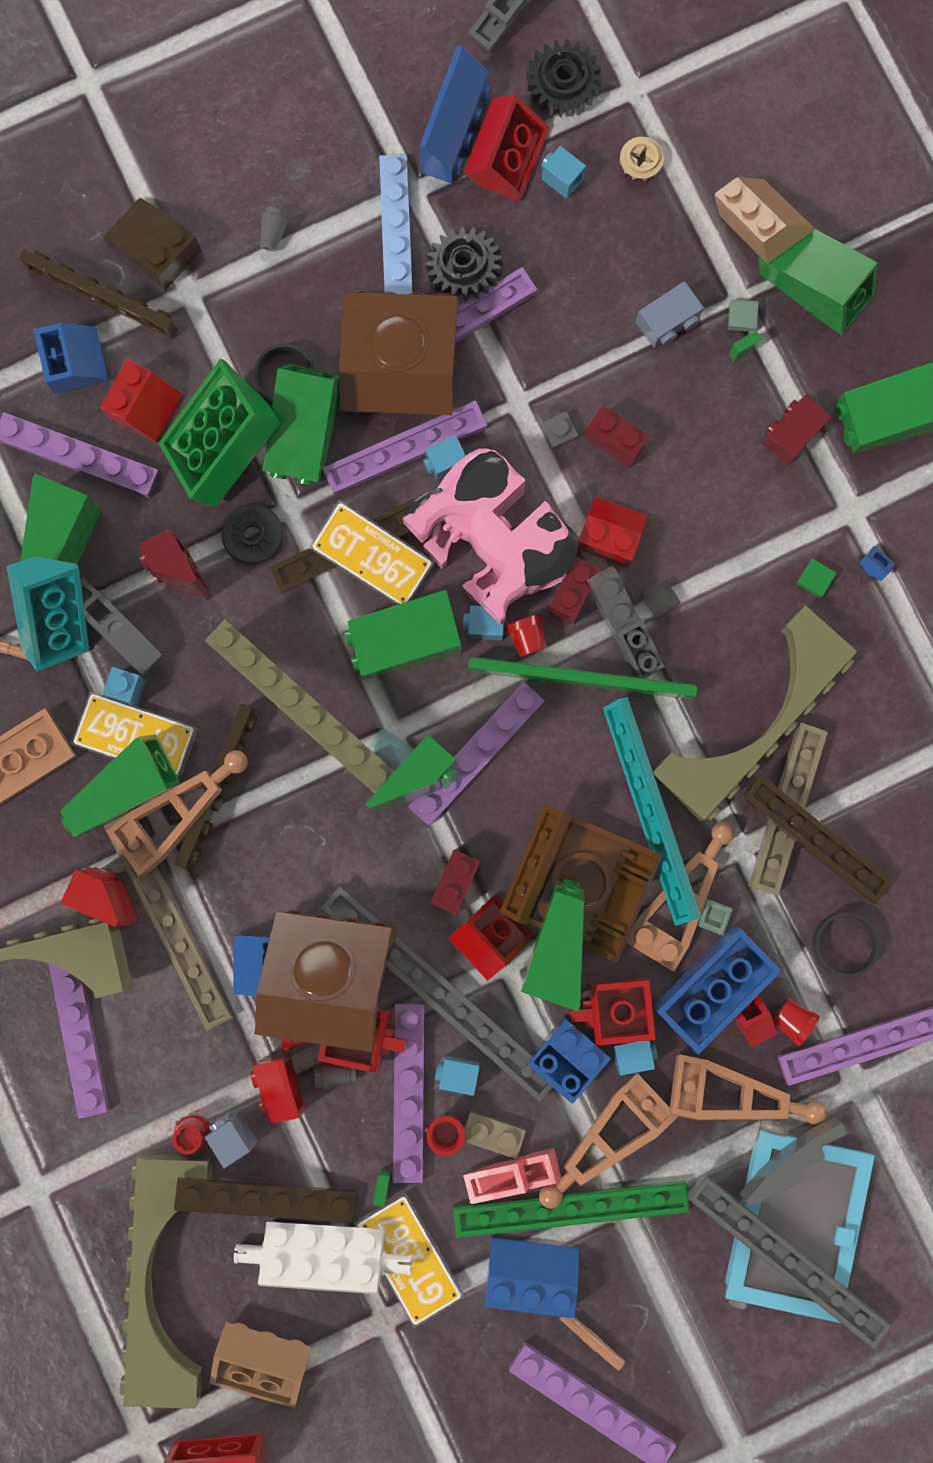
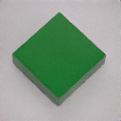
(745, 346)
(816, 578)
(381, 1187)

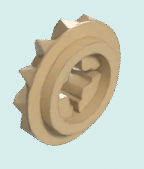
(635, 148)

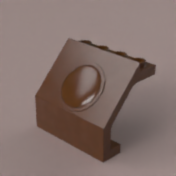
(398, 352)
(605, 865)
(323, 980)

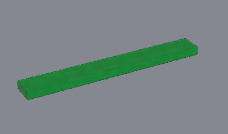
(582, 678)
(574, 1209)

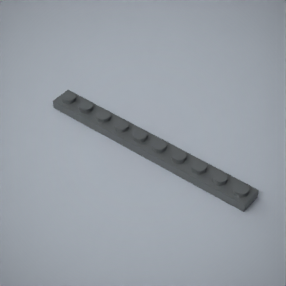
(448, 1001)

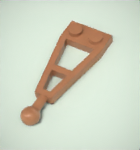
(134, 840)
(659, 944)
(689, 1092)
(644, 1104)

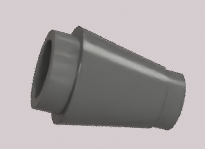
(272, 228)
(331, 1075)

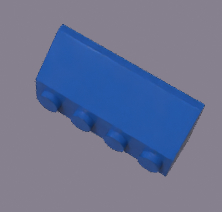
(454, 117)
(716, 989)

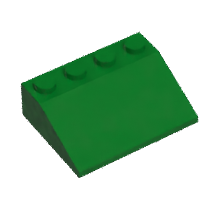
(217, 434)
(419, 775)

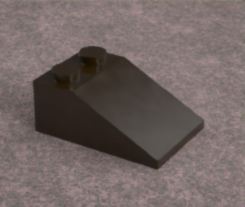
(154, 242)

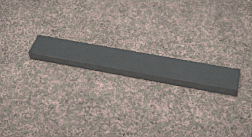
(789, 1261)

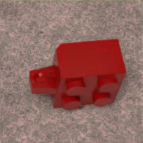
(618, 1011)
(366, 1060)

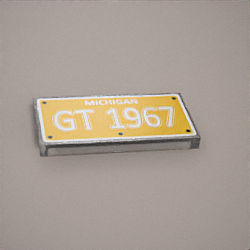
(371, 554)
(112, 725)
(431, 1284)

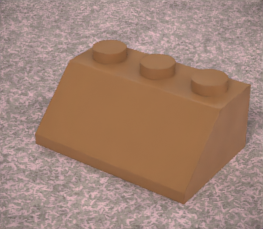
(761, 216)
(259, 1364)

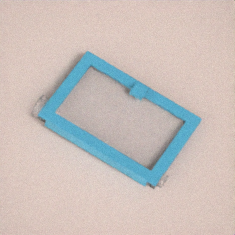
(815, 1216)

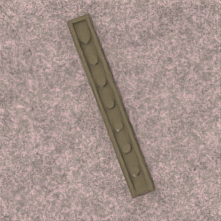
(179, 943)

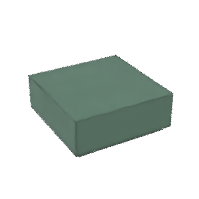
(743, 315)
(714, 917)

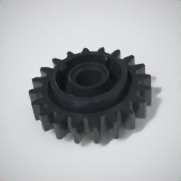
(567, 62)
(450, 276)

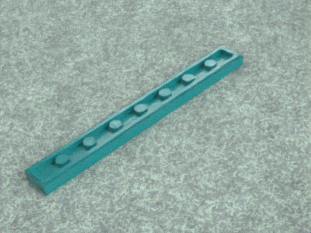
(651, 811)

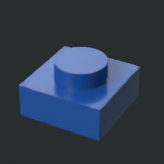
(876, 564)

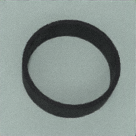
(280, 348)
(875, 944)

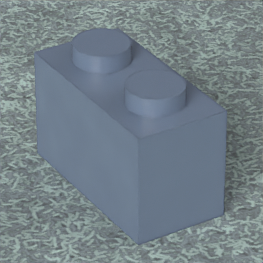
(669, 315)
(230, 1138)

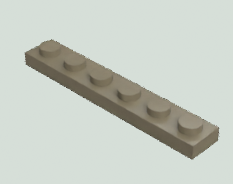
(796, 783)

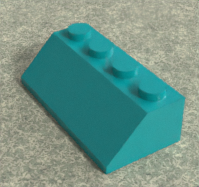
(48, 610)

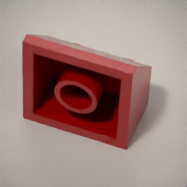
(141, 401)
(611, 532)
(490, 938)
(278, 1088)

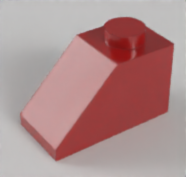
(756, 1023)

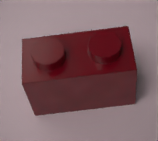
(796, 430)
(616, 436)
(573, 591)
(455, 882)

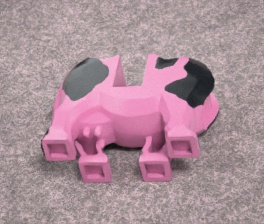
(471, 509)

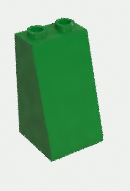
(824, 278)
(306, 409)
(888, 409)
(57, 522)
(404, 636)
(123, 785)
(557, 952)

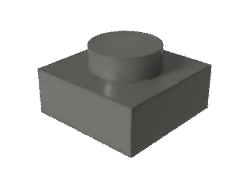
(559, 430)

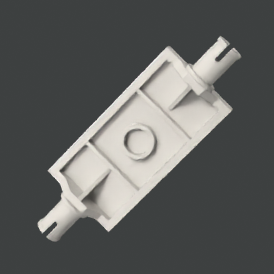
(322, 1258)

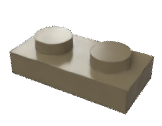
(494, 1134)

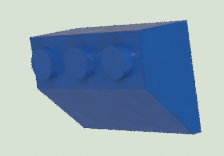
(532, 1277)

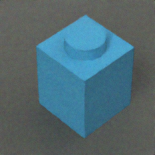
(562, 171)
(443, 457)
(481, 625)
(124, 686)
(634, 1056)
(457, 1075)

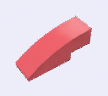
(513, 1176)

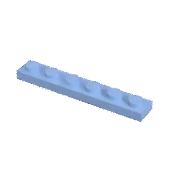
(395, 224)

